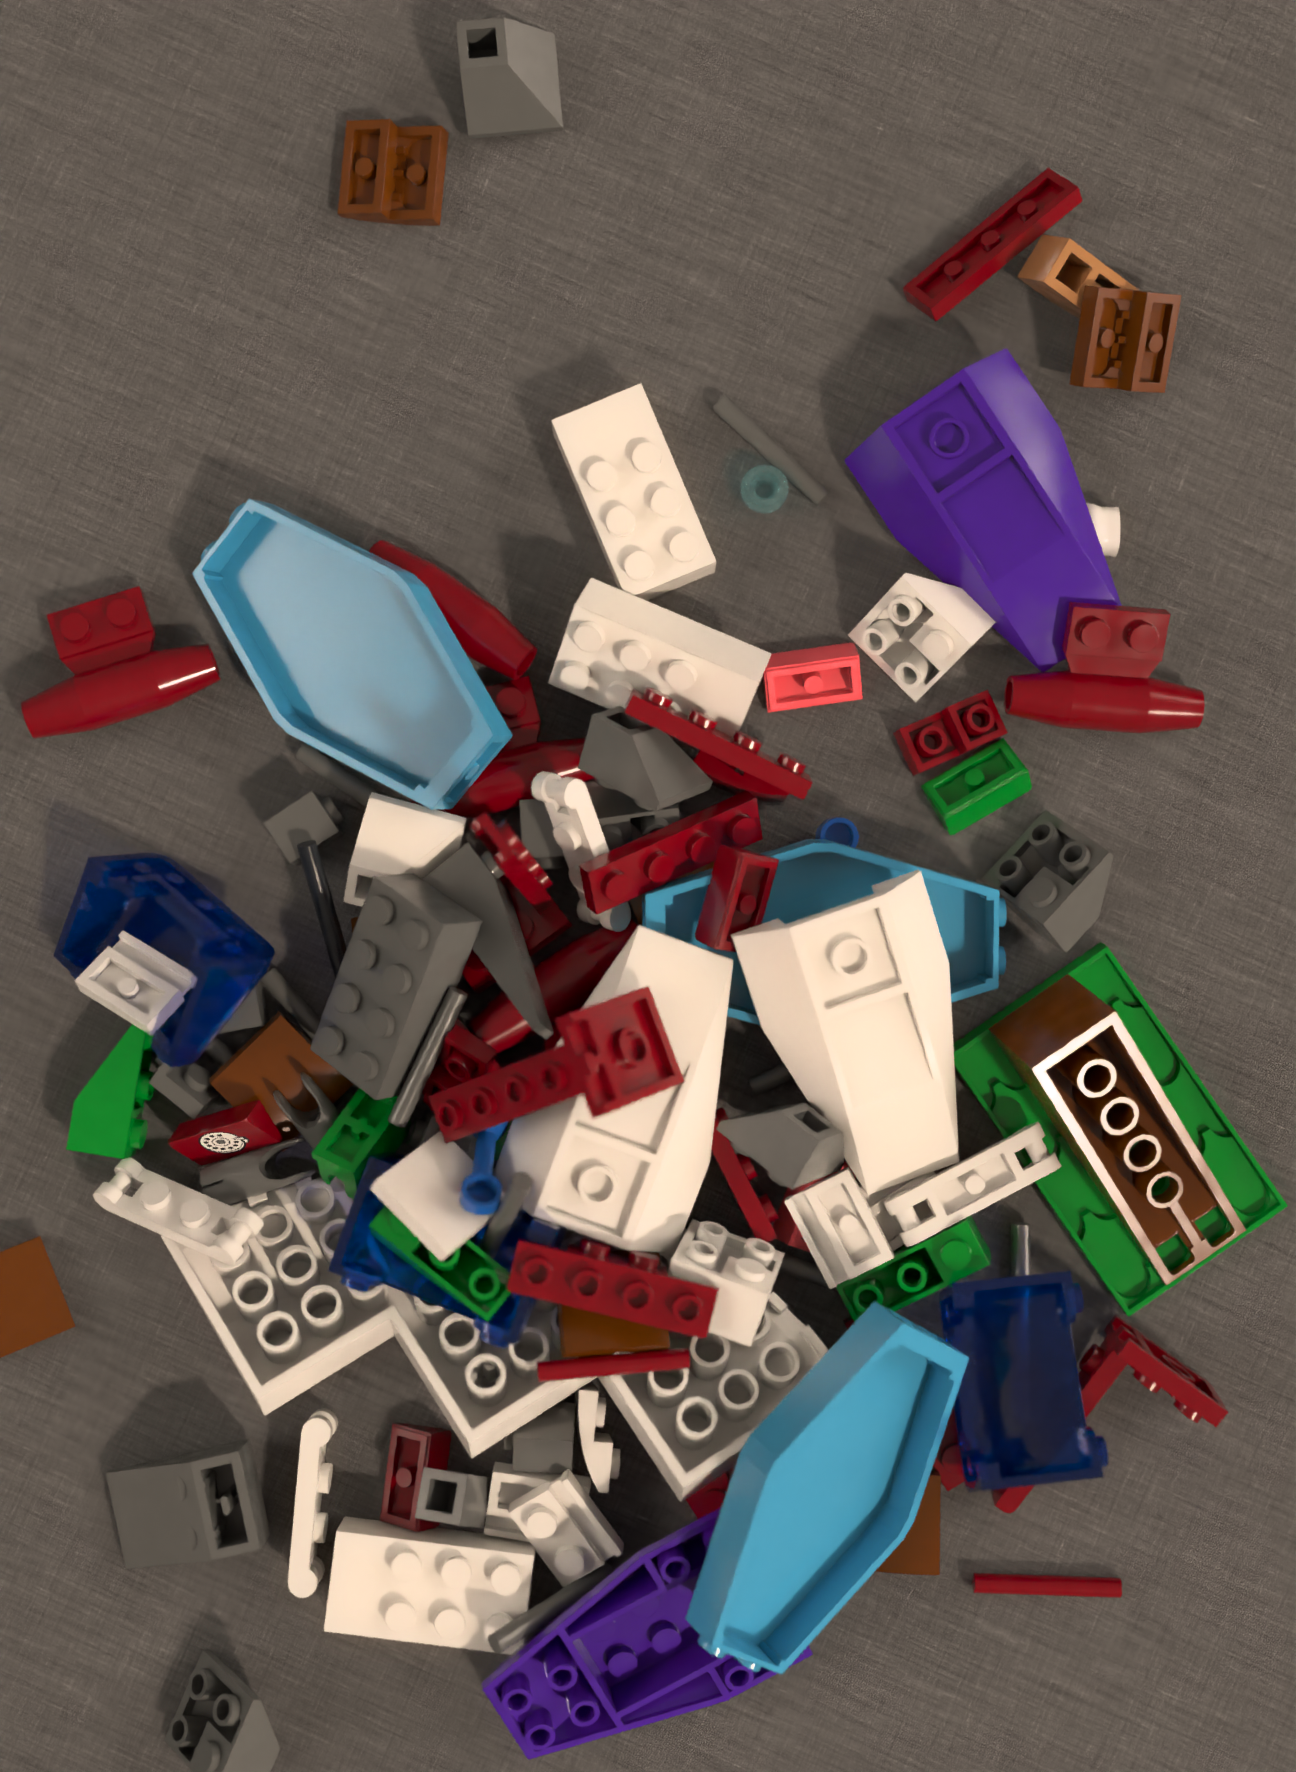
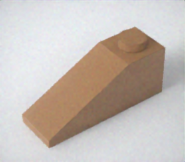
(1061, 270)

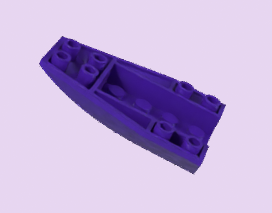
(990, 502)
(620, 1655)

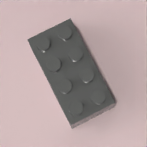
(393, 981)

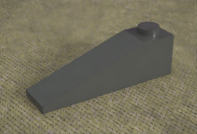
(476, 885)

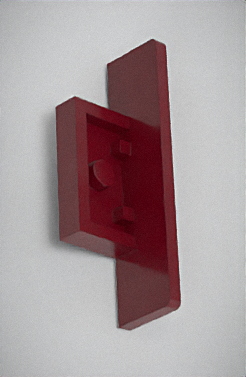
(613, 1285)

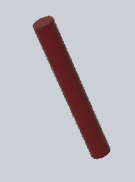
(613, 1364)
(1047, 1585)

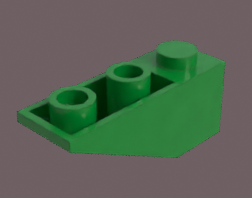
(111, 1105)
(918, 1269)
(464, 1274)

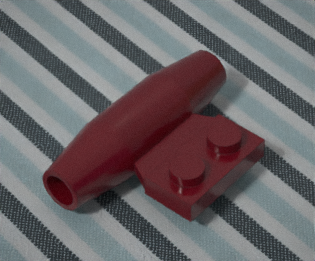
(475, 622)
(114, 668)
(1108, 677)
(521, 759)
(565, 985)

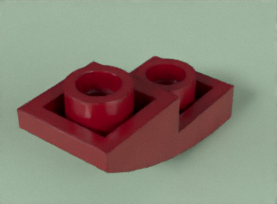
(950, 732)
(726, 778)
(461, 1060)

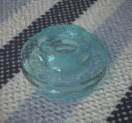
(764, 474)

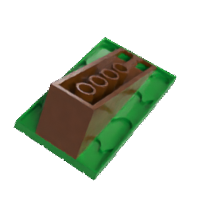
(1144, 1152)

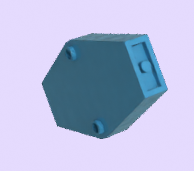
(351, 654)
(827, 874)
(825, 1490)

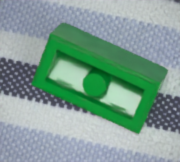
(977, 786)

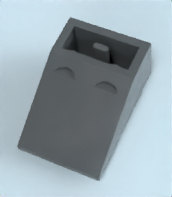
(189, 1507)

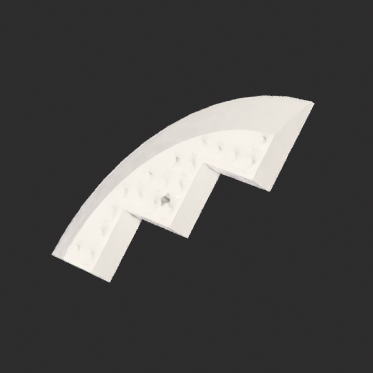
(297, 1324)

